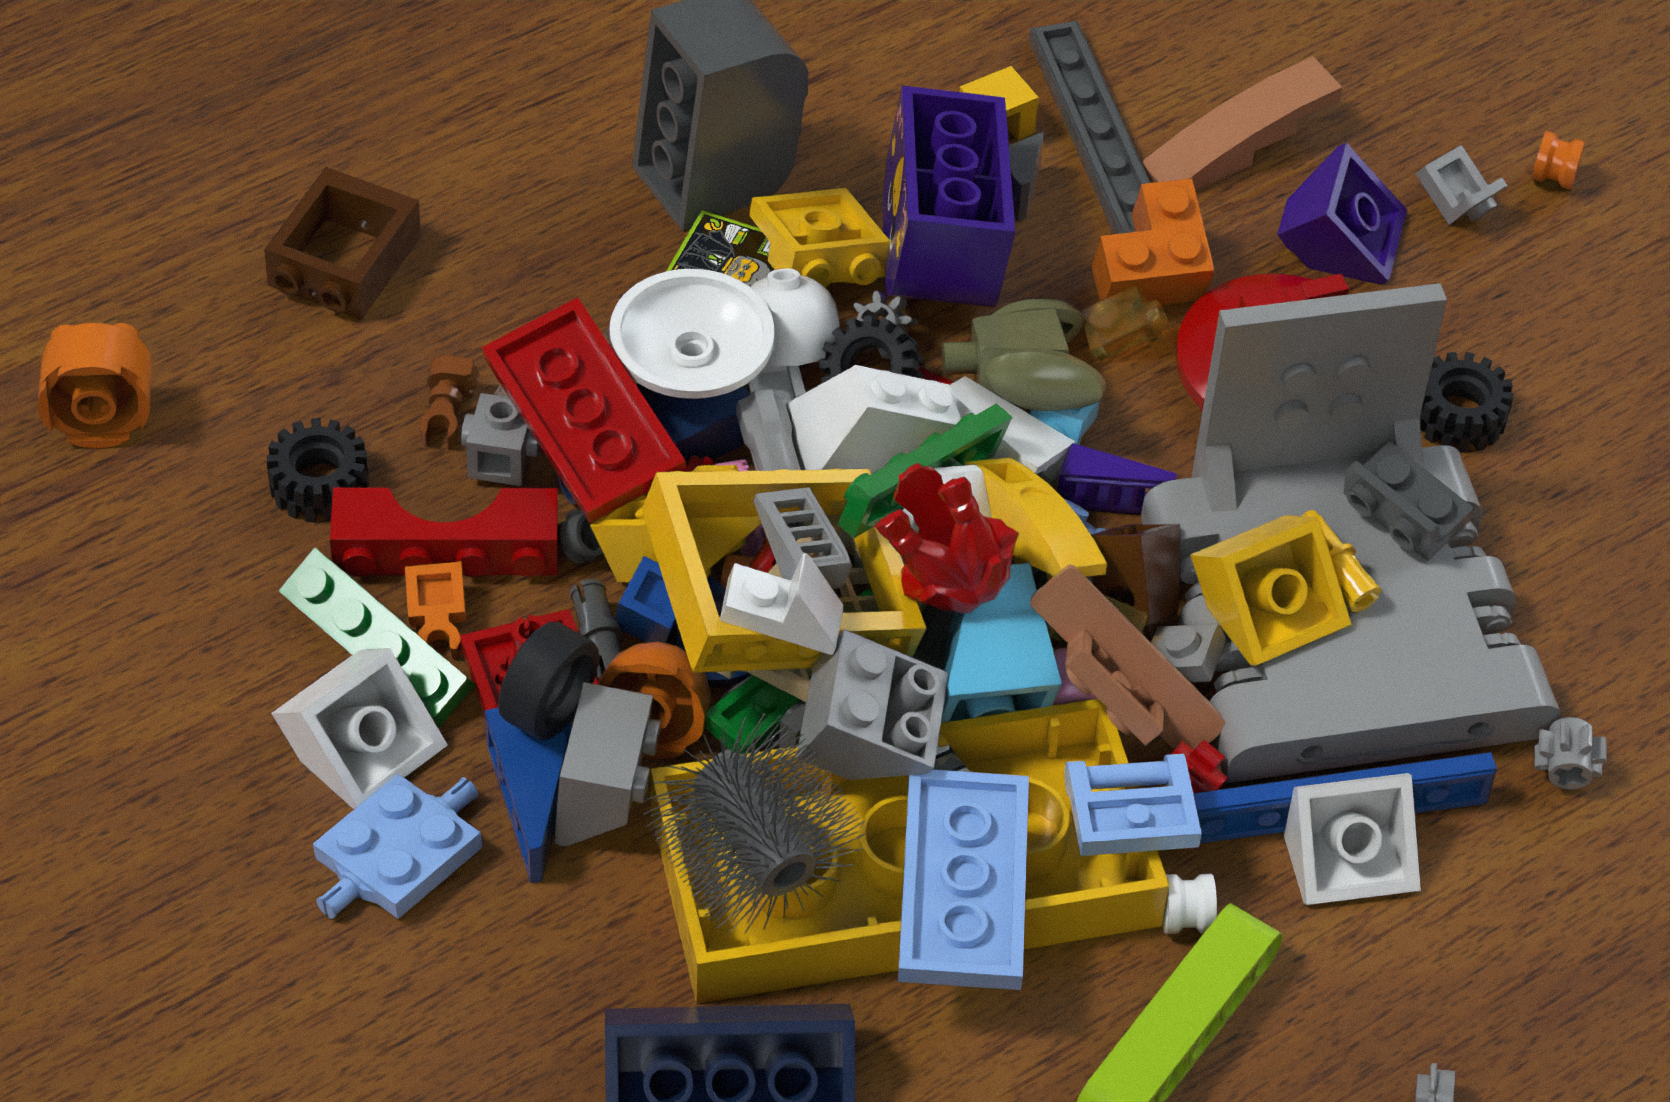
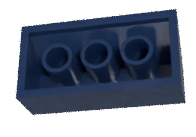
(730, 1054)

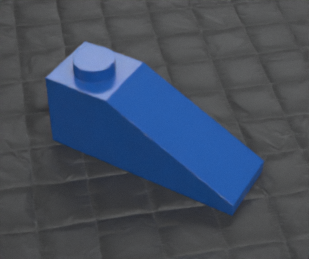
(529, 784)

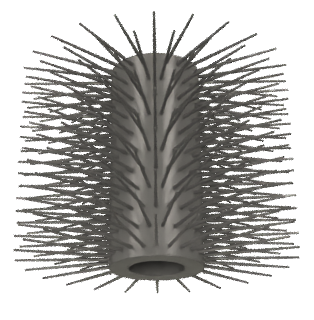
(754, 824)

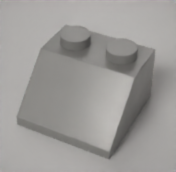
(604, 762)

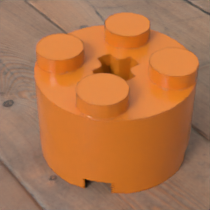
(95, 383)

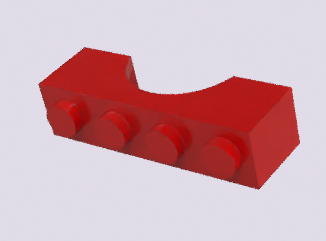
(507, 538)

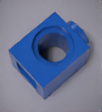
(645, 605)

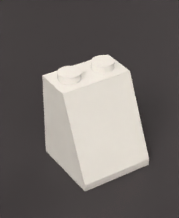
(867, 418)

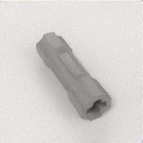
(768, 433)

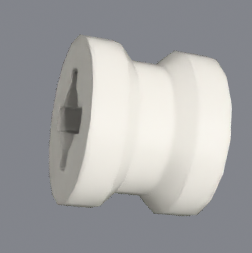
(1190, 903)

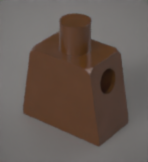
(1142, 569)

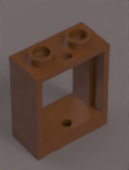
(356, 205)

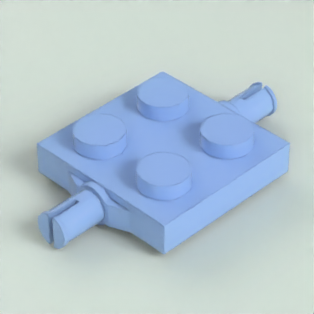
(397, 846)

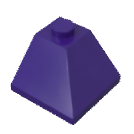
(1344, 220)

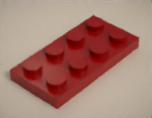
(583, 409)

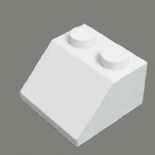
(360, 725)

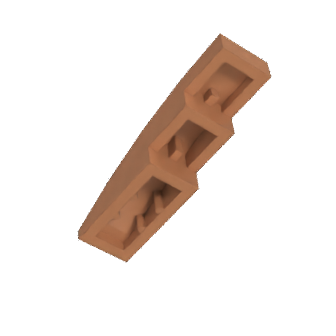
(1253, 119)

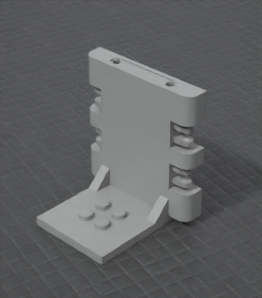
(1424, 667)

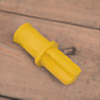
(1356, 585)

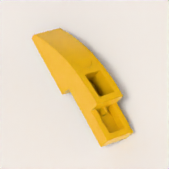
(1046, 524)

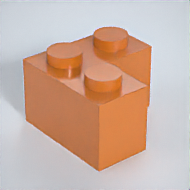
(1166, 252)

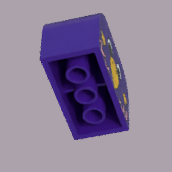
(948, 197)

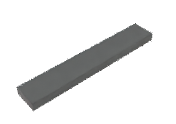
(1091, 120)

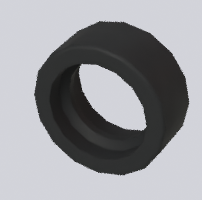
(547, 680)

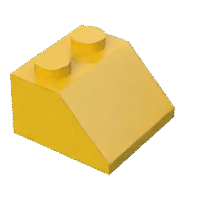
(1273, 587)

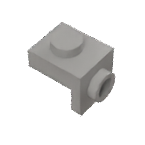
(1459, 187)
(1191, 649)

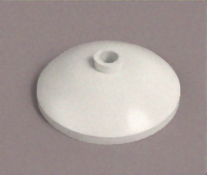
(692, 333)

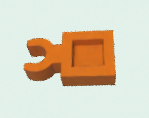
(436, 602)

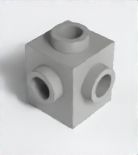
(497, 441)

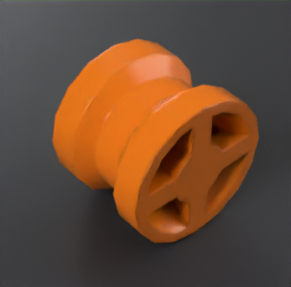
(1558, 160)

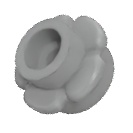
(1436, 1086)

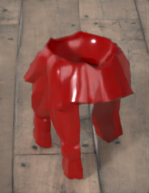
(957, 553)

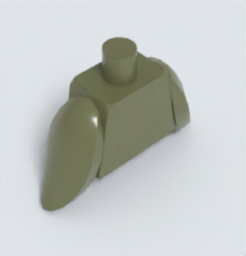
(1026, 356)

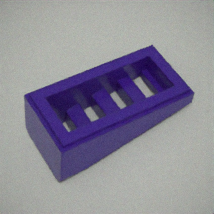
(1107, 481)

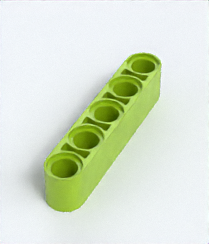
(1186, 1011)

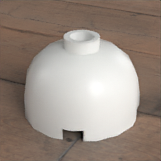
(801, 315)

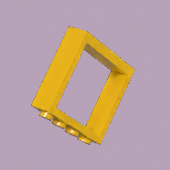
(731, 494)

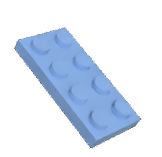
(964, 880)

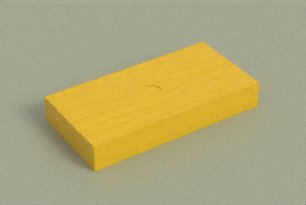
(859, 919)

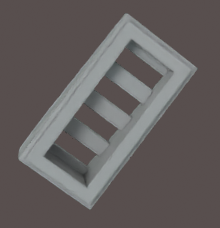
(832, 555)

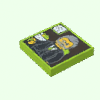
(726, 248)

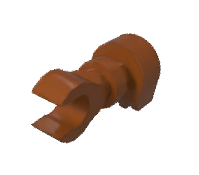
(449, 382)

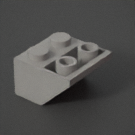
(872, 711)

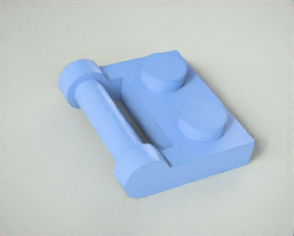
(1133, 817)

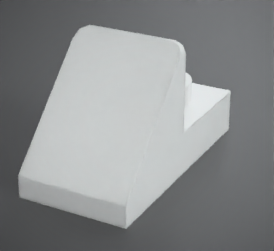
(791, 610)

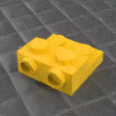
(822, 236)

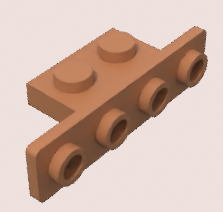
(1122, 666)

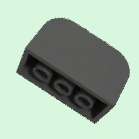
(717, 108)

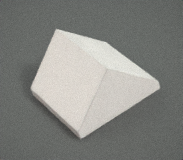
(1353, 839)

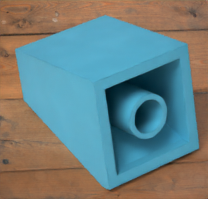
(1000, 655)

